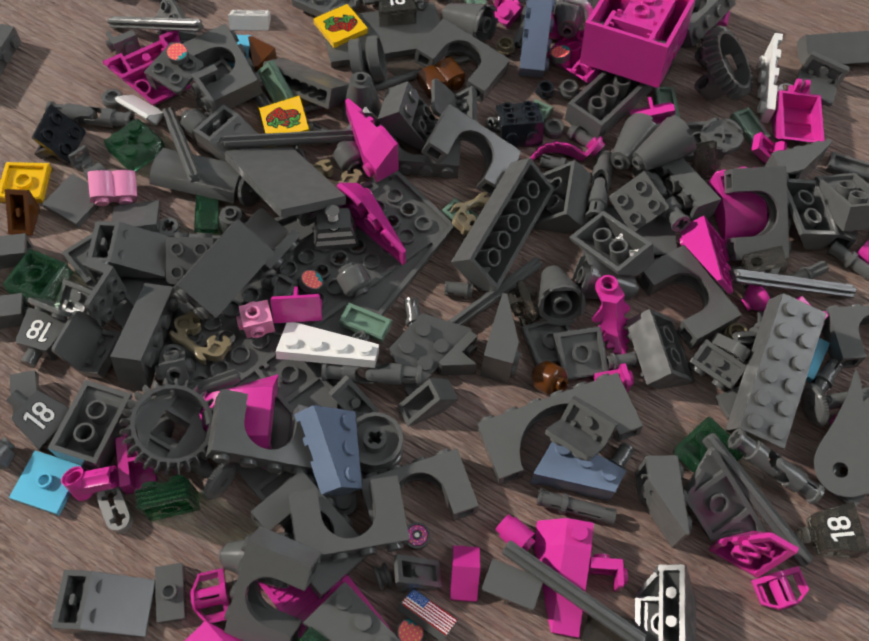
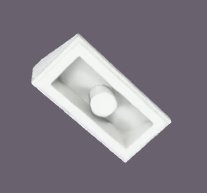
(249, 19)
(141, 108)

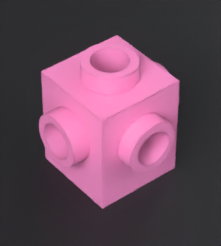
(255, 319)

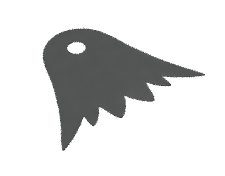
(847, 443)

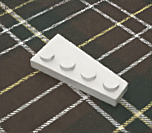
(768, 78)
(322, 346)

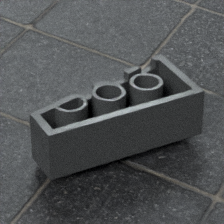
(689, 189)

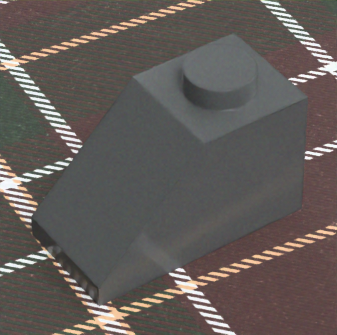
(427, 401)

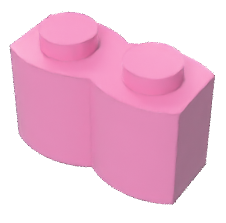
(112, 186)

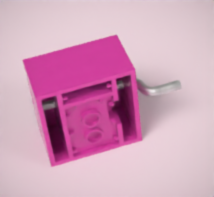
(634, 36)

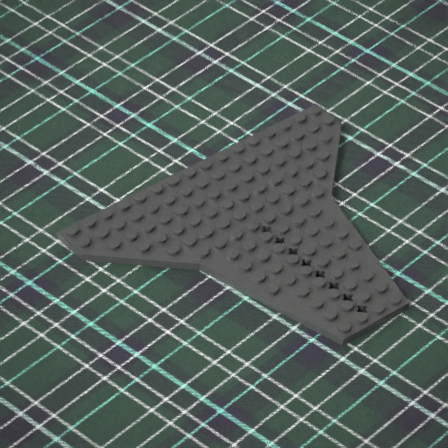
(255, 358)

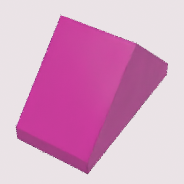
(465, 573)

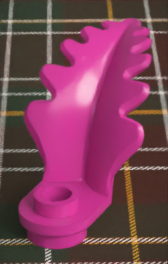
(593, 146)
(612, 314)

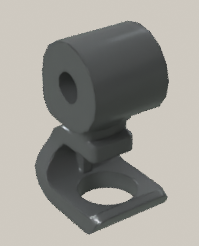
(84, 161)

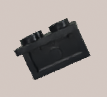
(57, 135)

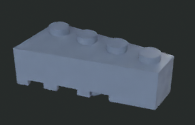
(535, 37)

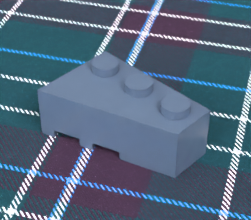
(334, 448)
(588, 478)

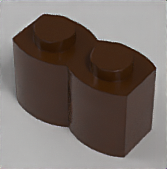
(445, 71)

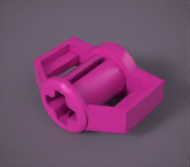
(781, 588)
(222, 590)

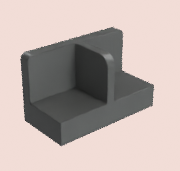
(512, 585)

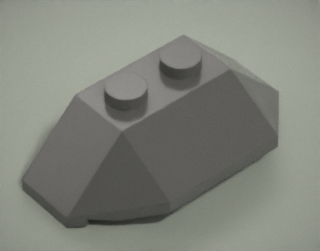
(667, 605)

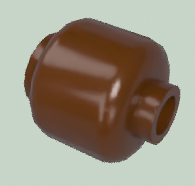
(549, 377)

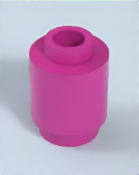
(514, 530)

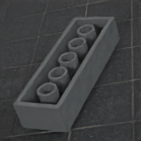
(605, 102)
(503, 225)
(776, 371)

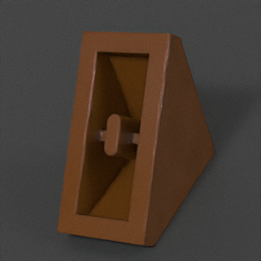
(261, 52)
(21, 211)

